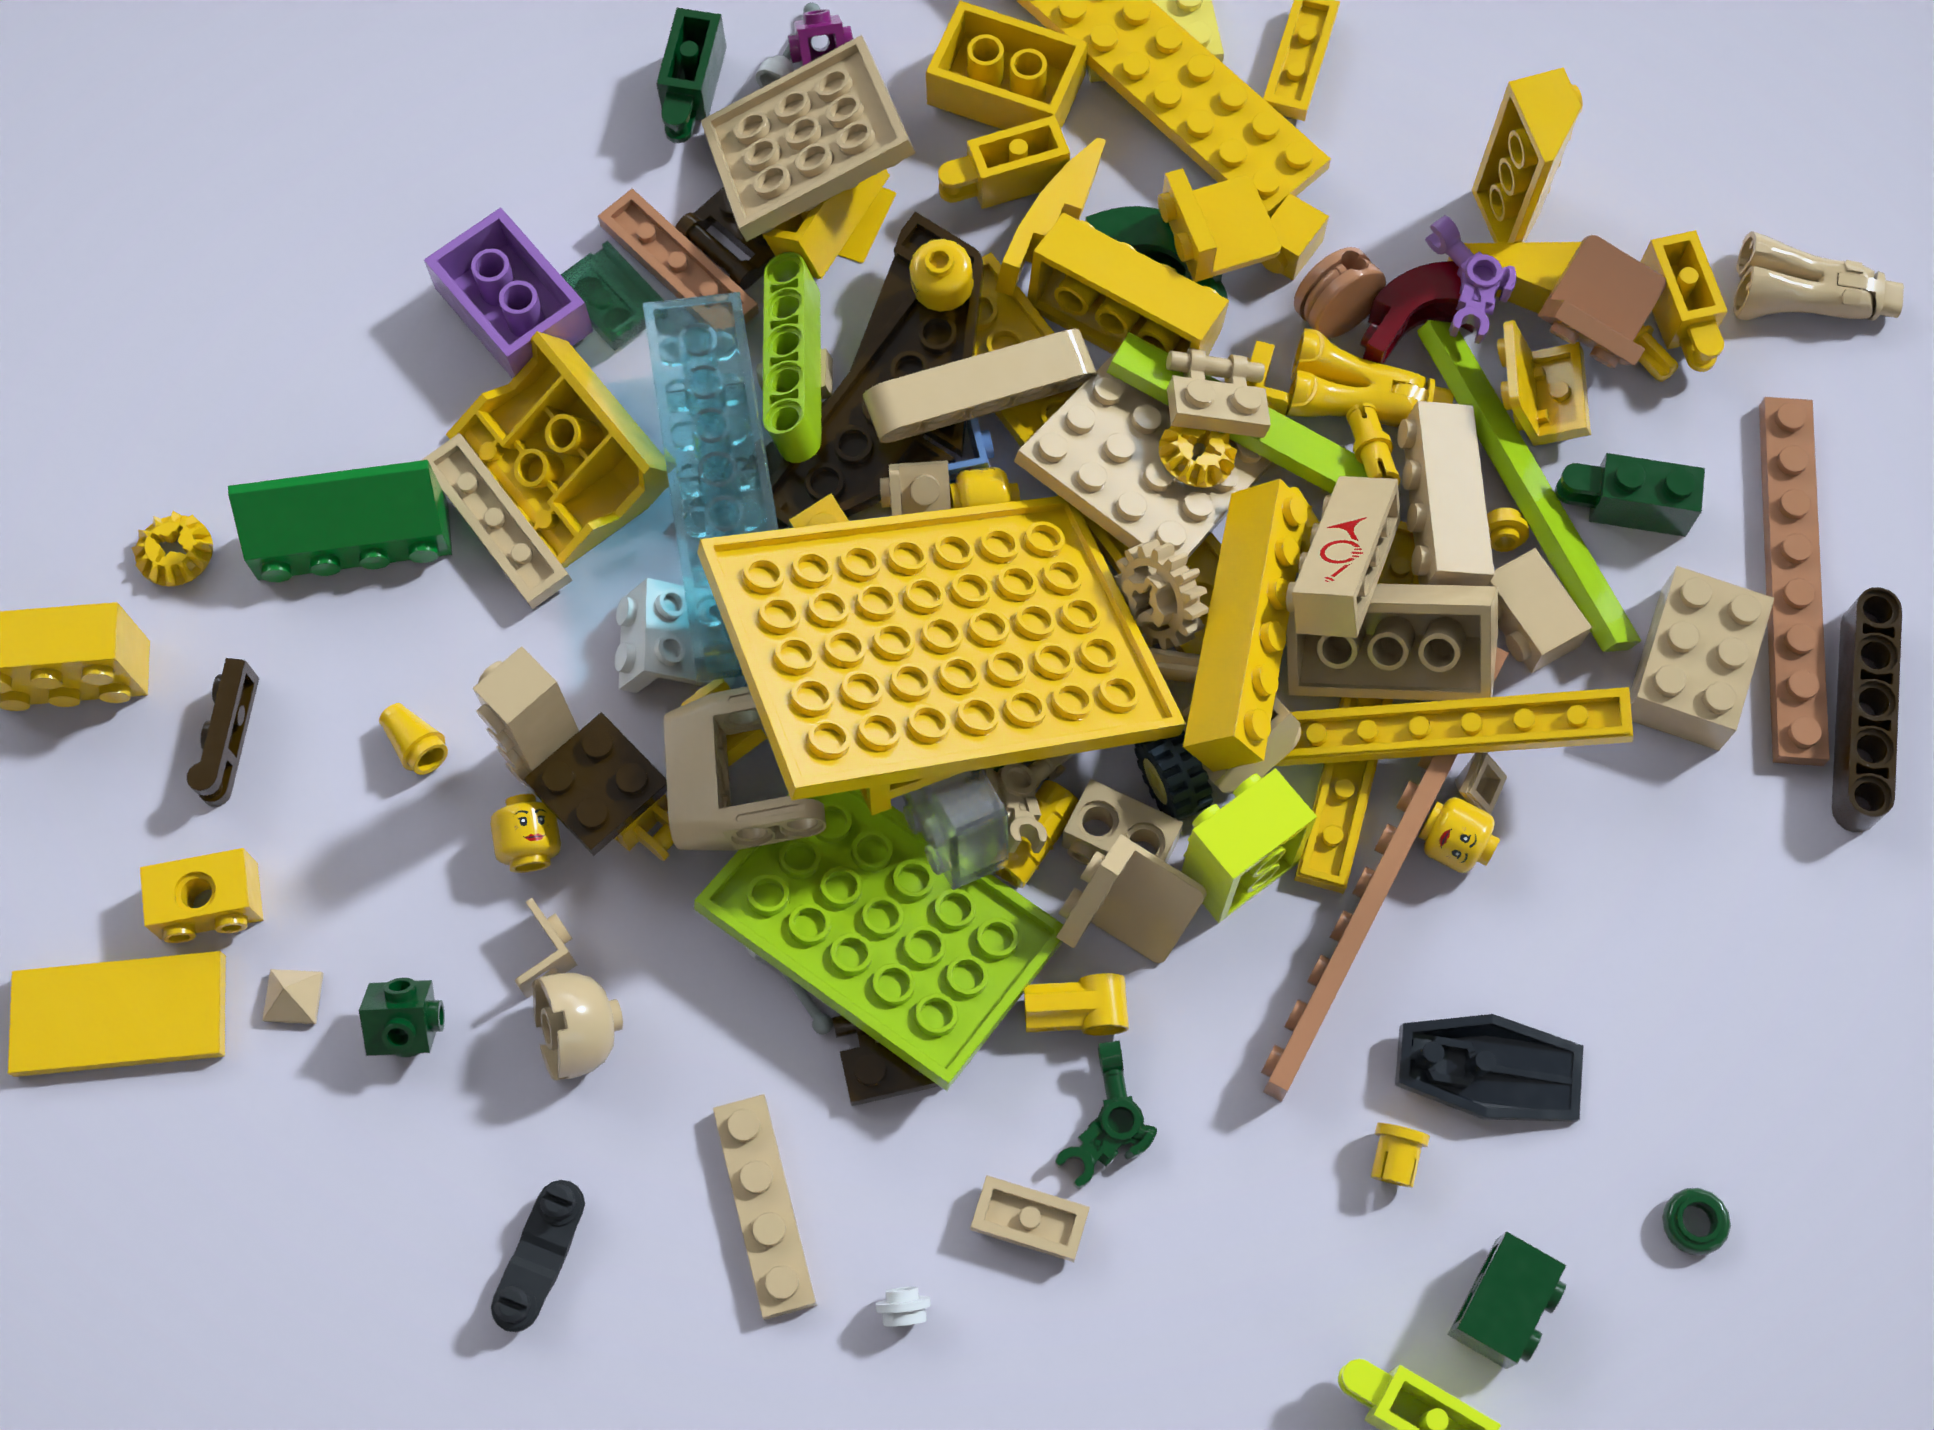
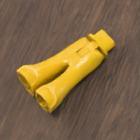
(1333, 381)

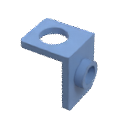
(981, 446)

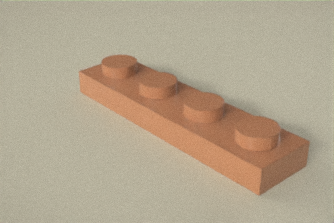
(668, 252)

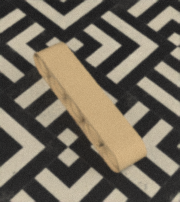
(979, 385)

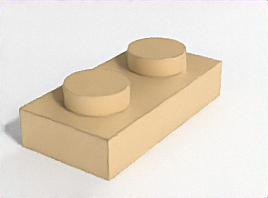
(1030, 1218)

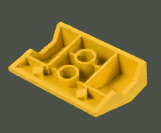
(564, 450)

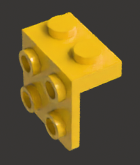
(1217, 224)
(1544, 388)

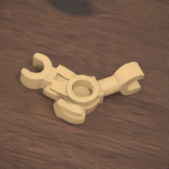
(1017, 790)

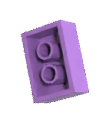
(506, 290)

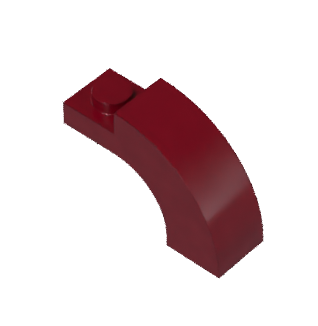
(1409, 301)

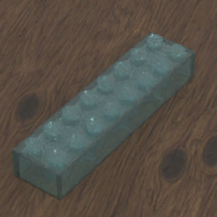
(709, 449)

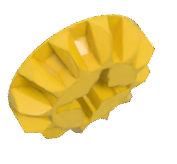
(1210, 468)
(175, 567)

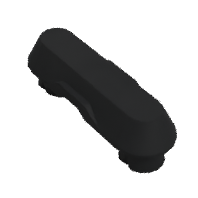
(538, 1256)

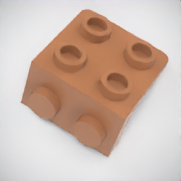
(1603, 301)

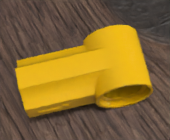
(1092, 1005)

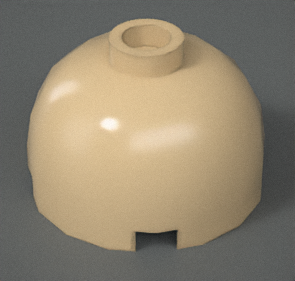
(575, 1023)

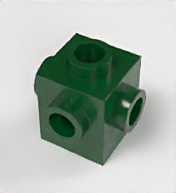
(400, 1017)

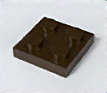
(597, 783)

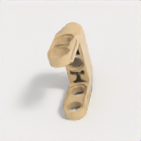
(700, 785)

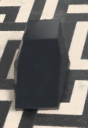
(1491, 1068)

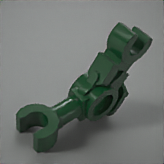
(1116, 1125)

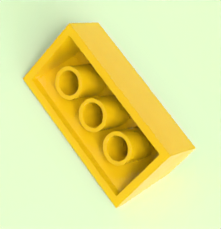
(1525, 152)
(1112, 289)

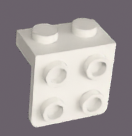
(654, 637)

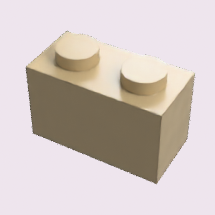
(1536, 612)

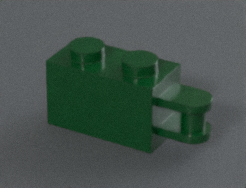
(690, 71)
(1636, 493)

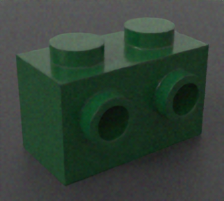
(1509, 1301)

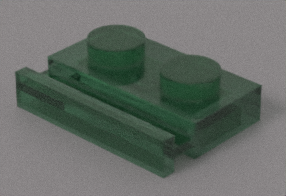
(611, 294)

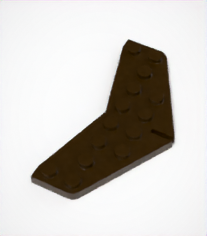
(897, 342)

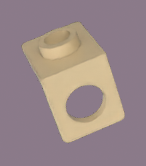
(558, 962)

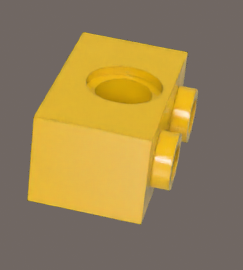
(174, 885)

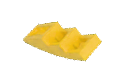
(1065, 194)

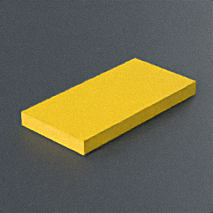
(117, 1014)

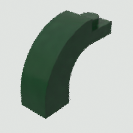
(1148, 235)

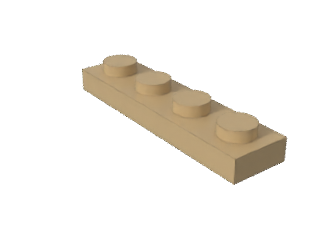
(497, 521)
(764, 1207)

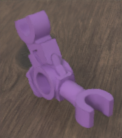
(1479, 276)

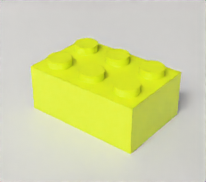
(1247, 842)

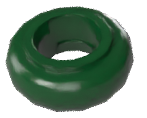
(1717, 1215)

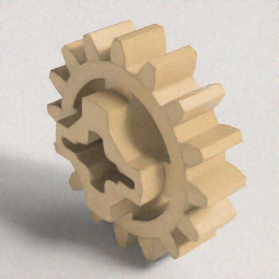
(1161, 593)

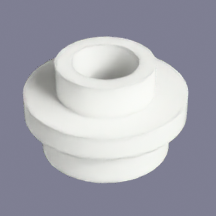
(903, 1307)

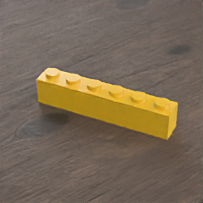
(1246, 627)

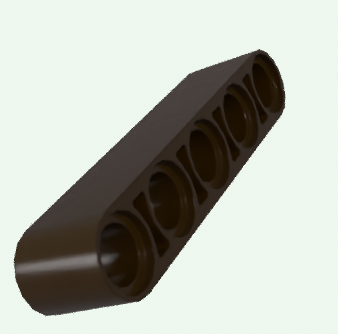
(1854, 726)

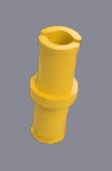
(1371, 444)

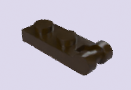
(225, 733)

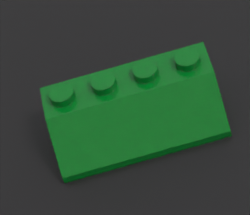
(341, 520)

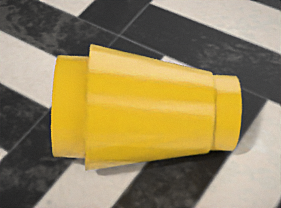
(414, 740)

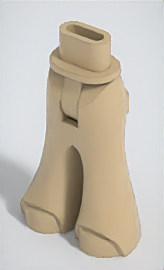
(1790, 280)

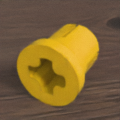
(1398, 1154)

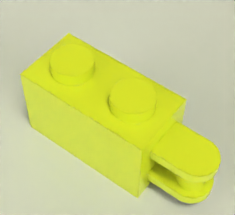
(1407, 1401)

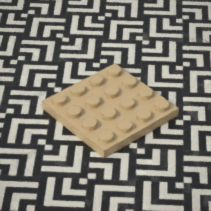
(806, 138)
(1107, 465)

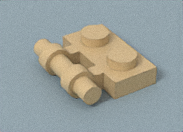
(1217, 405)

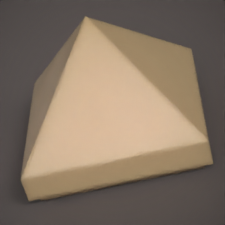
(1481, 781)
(293, 996)

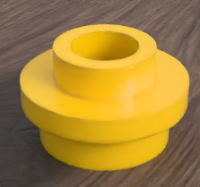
(1507, 529)

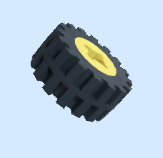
(1174, 777)

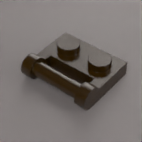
(719, 213)

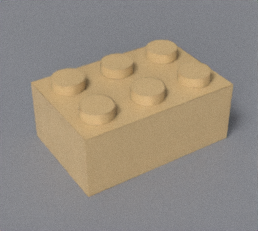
(1699, 658)

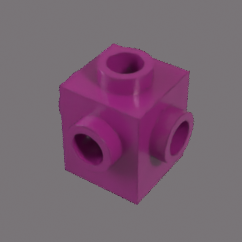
(817, 24)

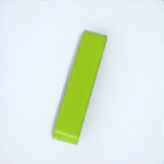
(792, 357)

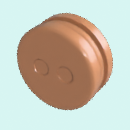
(1339, 292)

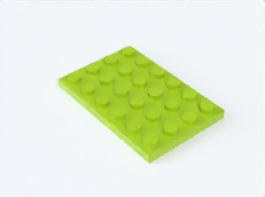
(884, 935)

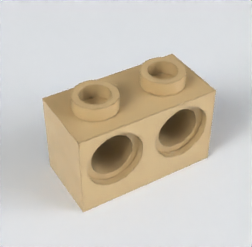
(1123, 817)

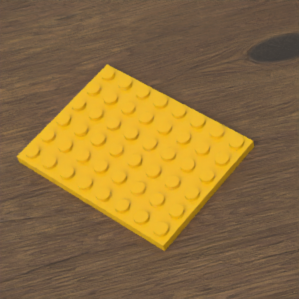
(935, 644)

